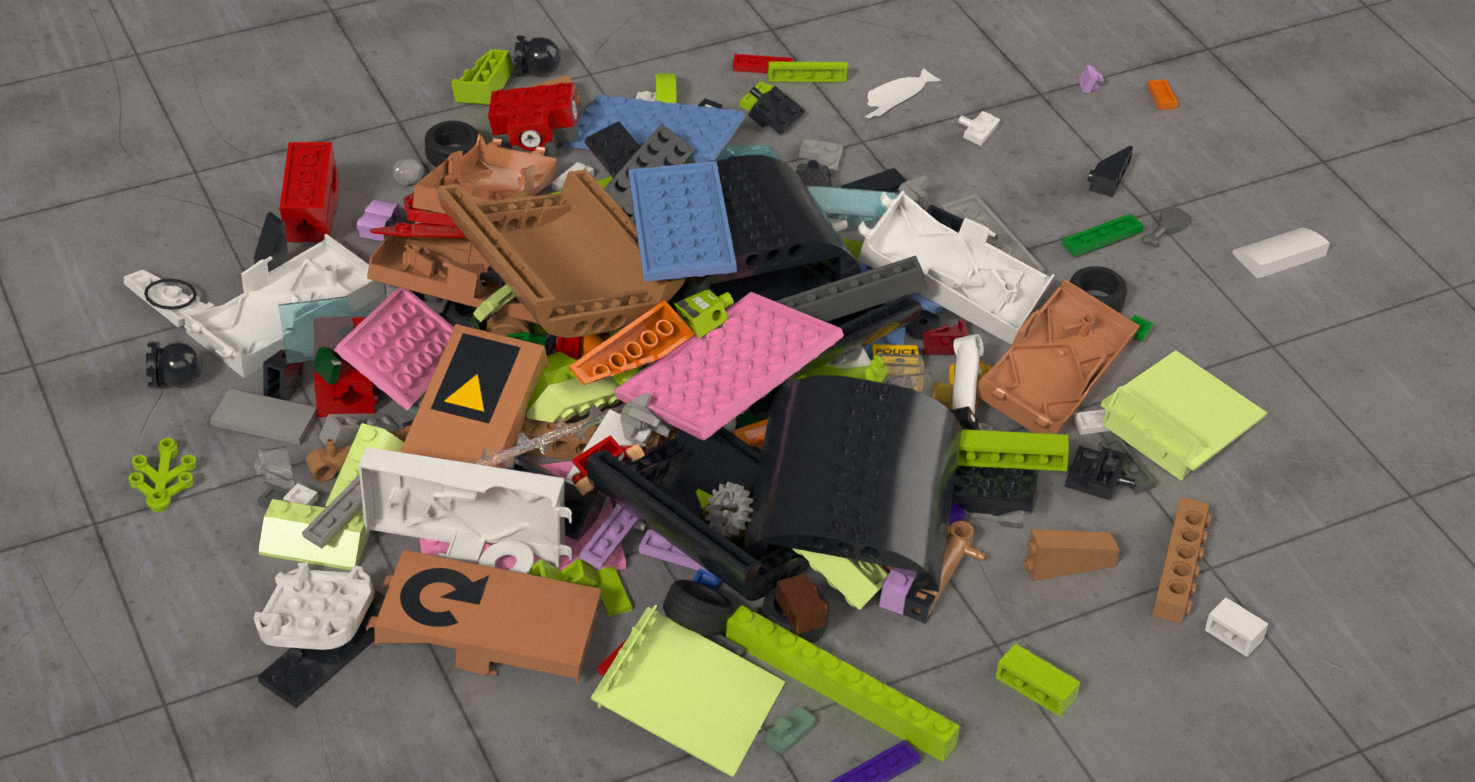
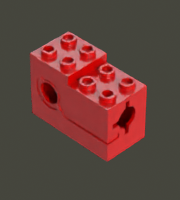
(309, 191)
(350, 394)

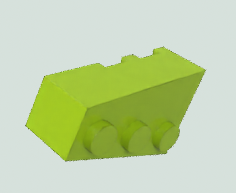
(487, 76)

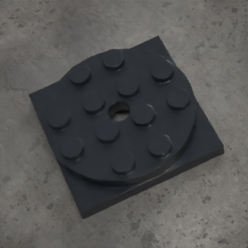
(994, 489)

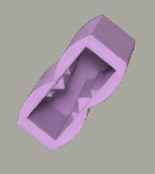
(375, 217)

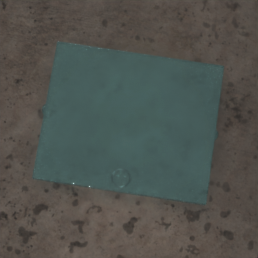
(313, 325)

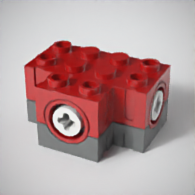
(535, 117)

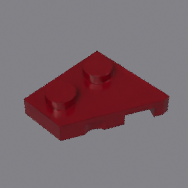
(942, 339)

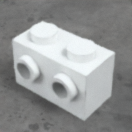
(1236, 627)

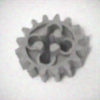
(730, 497)

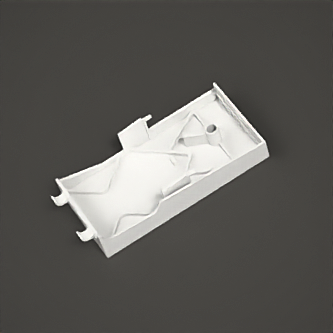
(957, 267)
(250, 327)
(463, 504)

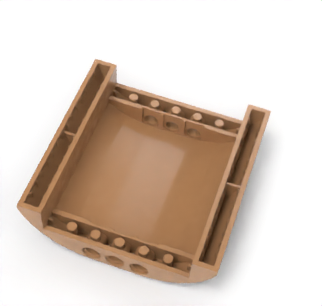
(563, 255)

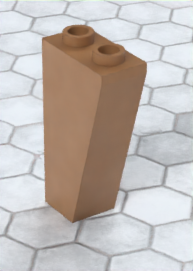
(1068, 552)

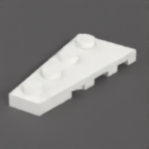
(164, 295)

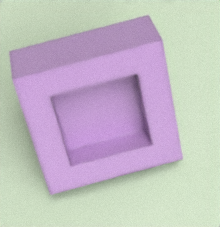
(1089, 78)

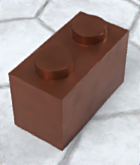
(801, 603)

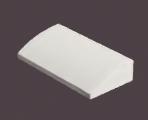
(1282, 252)

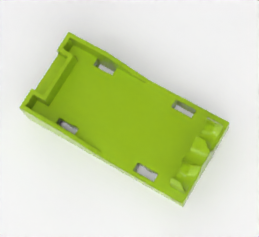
(875, 372)

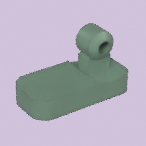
(790, 730)

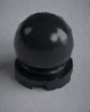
(537, 56)
(175, 364)

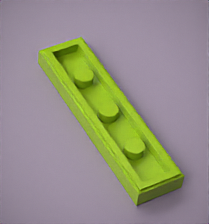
(807, 71)
(612, 593)

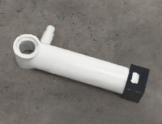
(967, 370)

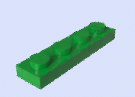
(1102, 235)

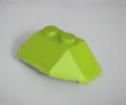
(556, 372)

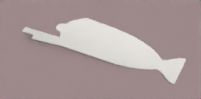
(897, 91)

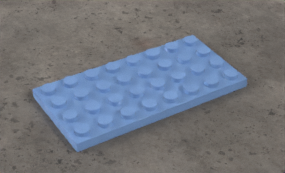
(700, 127)
(681, 221)

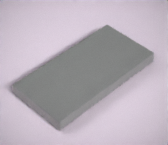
(264, 416)

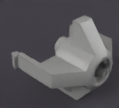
(915, 190)
(639, 417)

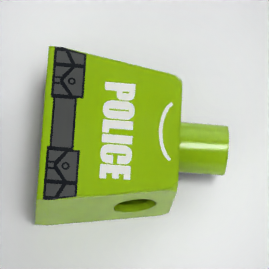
(704, 311)

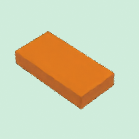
(1162, 94)

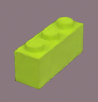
(1037, 680)

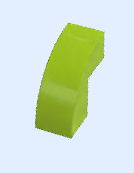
(665, 87)
(577, 572)

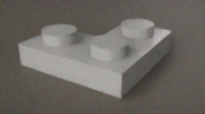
(826, 153)

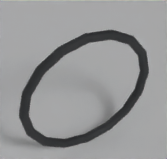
(170, 307)

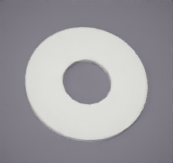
(510, 547)

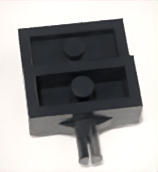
(775, 110)
(1097, 472)

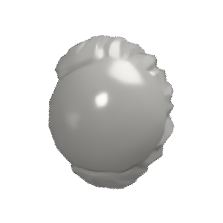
(408, 171)

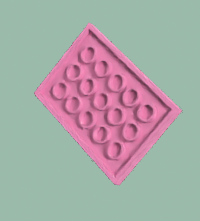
(398, 346)

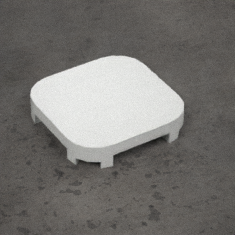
(315, 608)

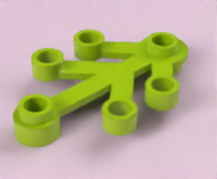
(160, 498)

